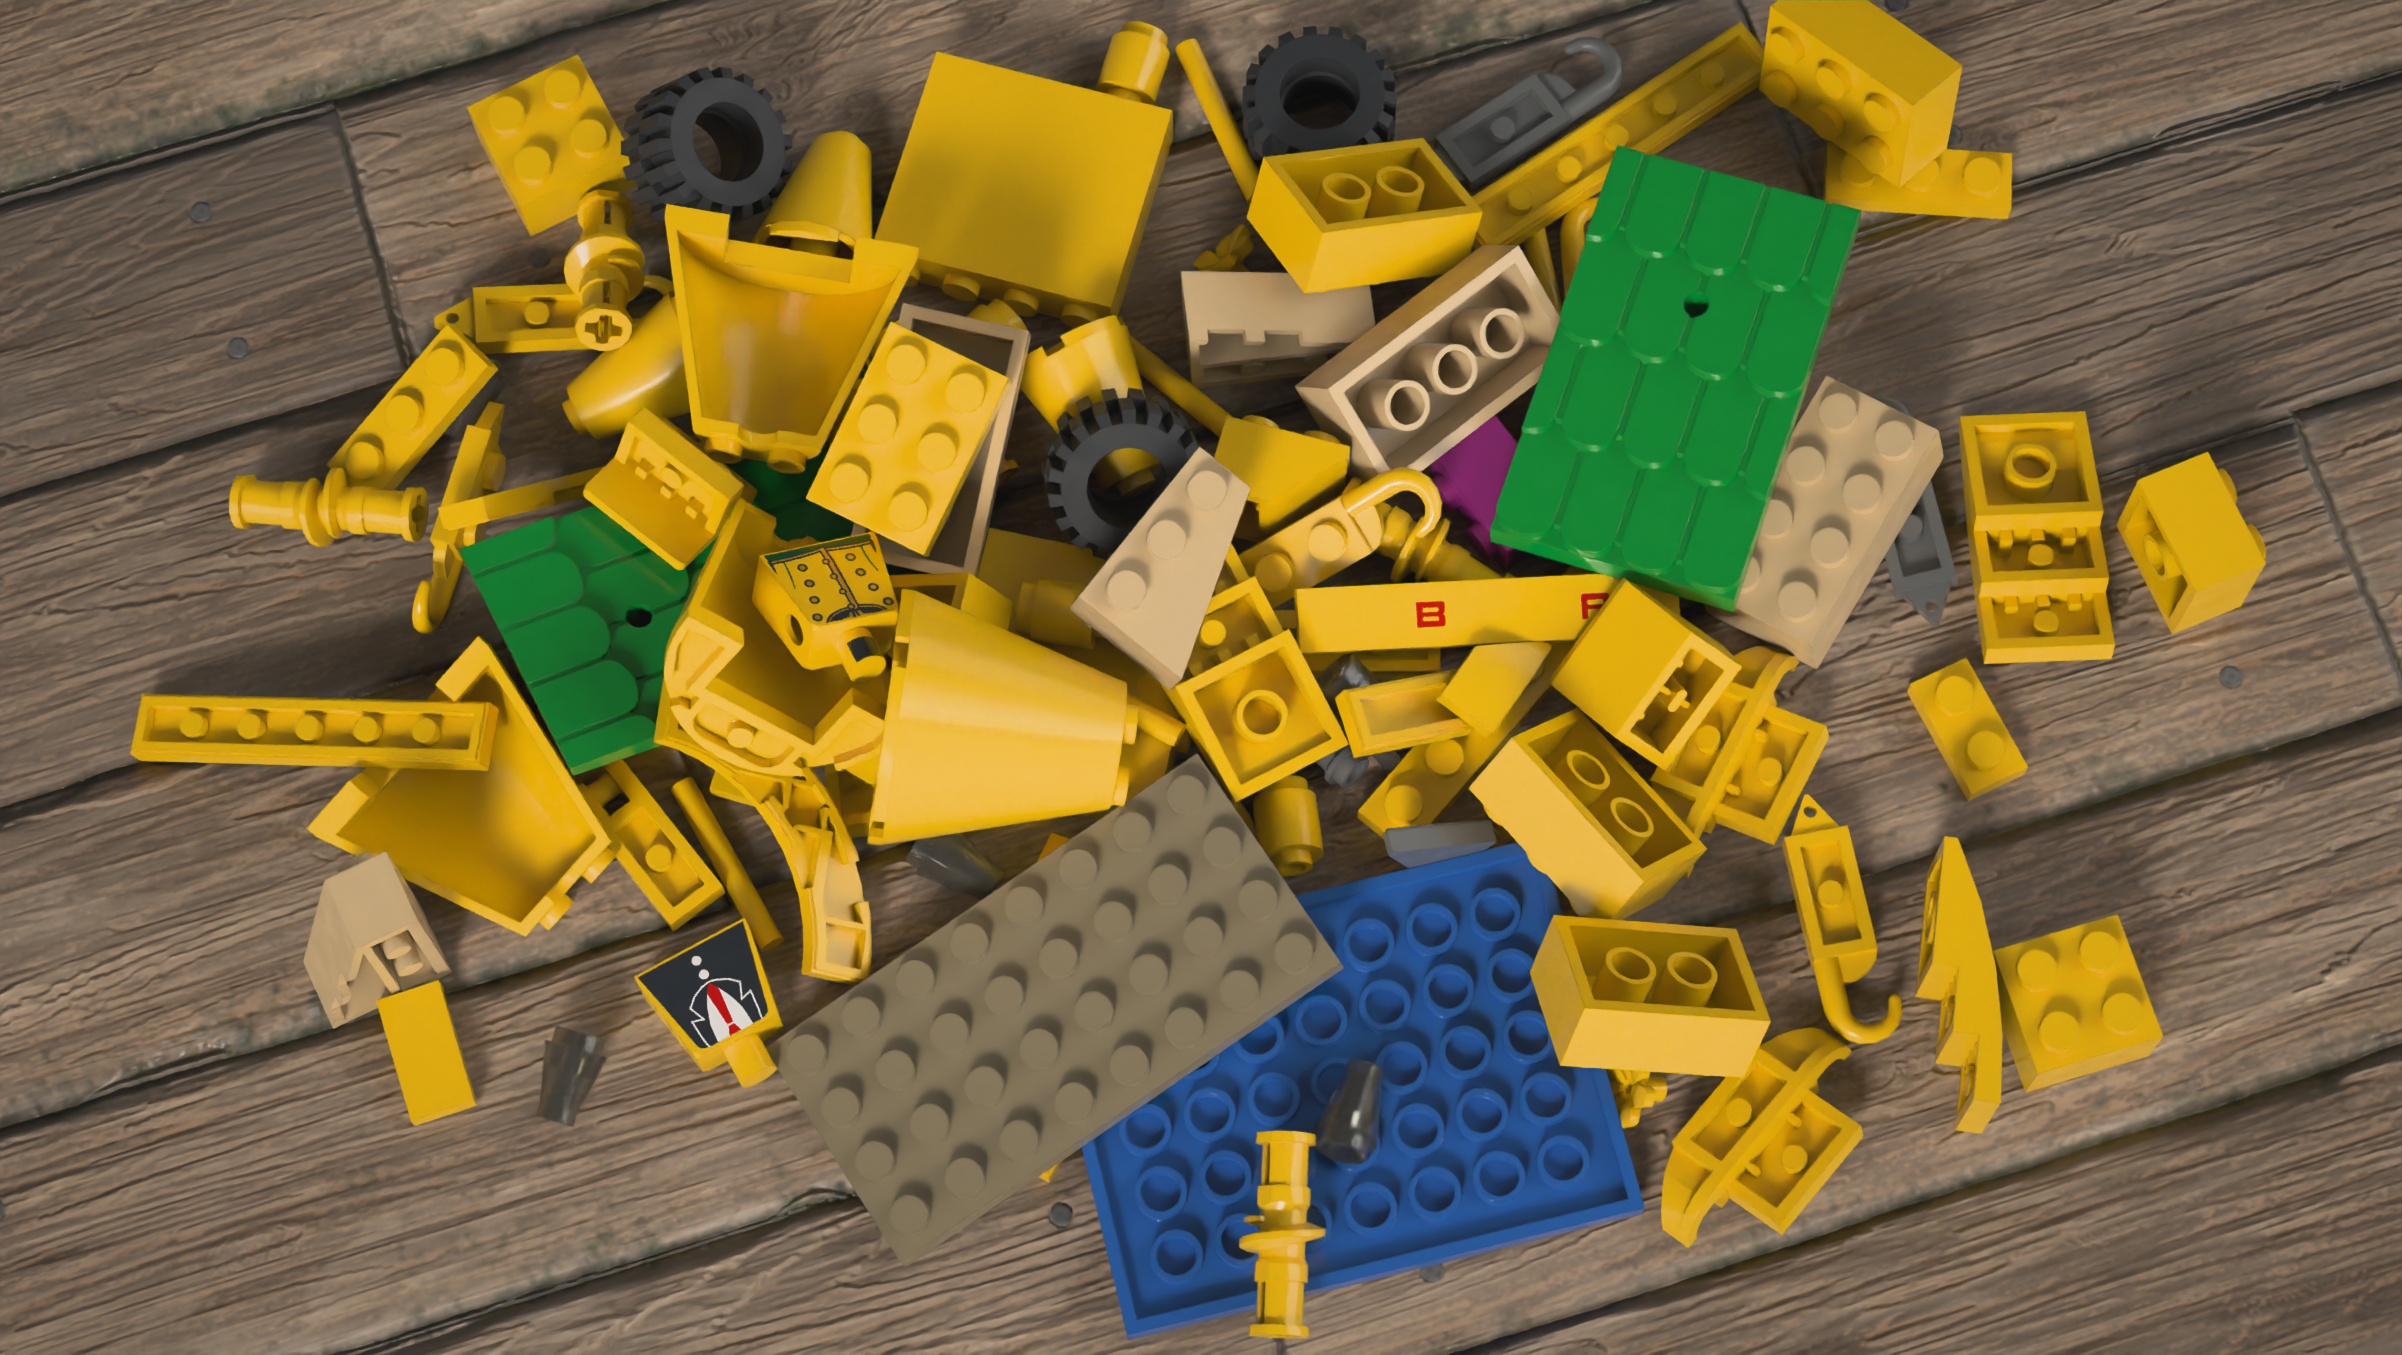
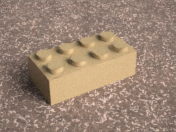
(1436, 364)
(1831, 518)
(967, 525)

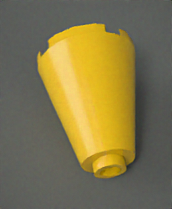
(824, 200)
(1082, 365)
(638, 375)

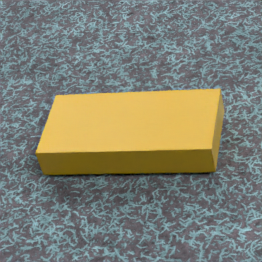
(1398, 714)
(426, 1053)

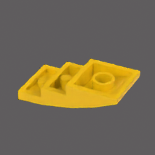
(2035, 537)
(1251, 691)
(1961, 973)

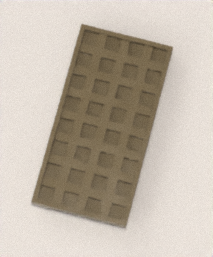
(1052, 1009)

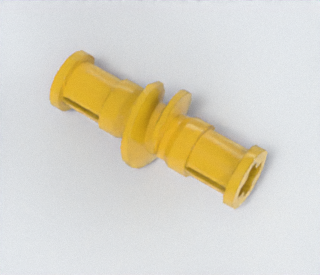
(604, 270)
(328, 508)
(1427, 556)
(1281, 1234)

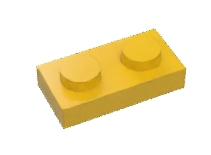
(1967, 729)

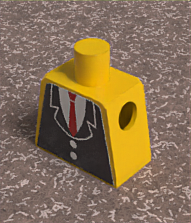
(718, 1003)

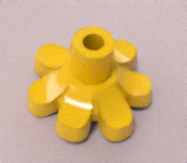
(1229, 253)
(1635, 1091)

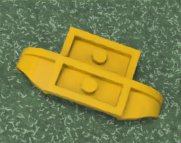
(1745, 756)
(1760, 1139)

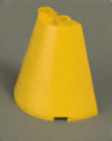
(774, 335)
(742, 686)
(991, 730)
(482, 839)

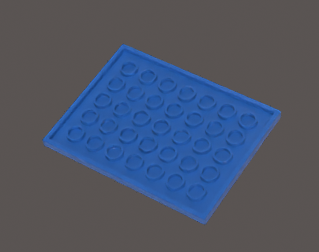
(1475, 1113)

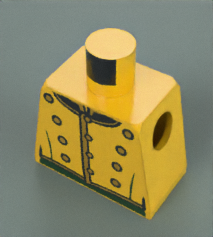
(830, 604)

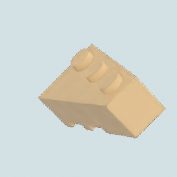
(1265, 326)
(1166, 569)
(369, 939)

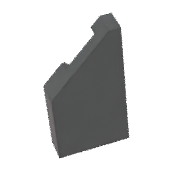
(1438, 842)

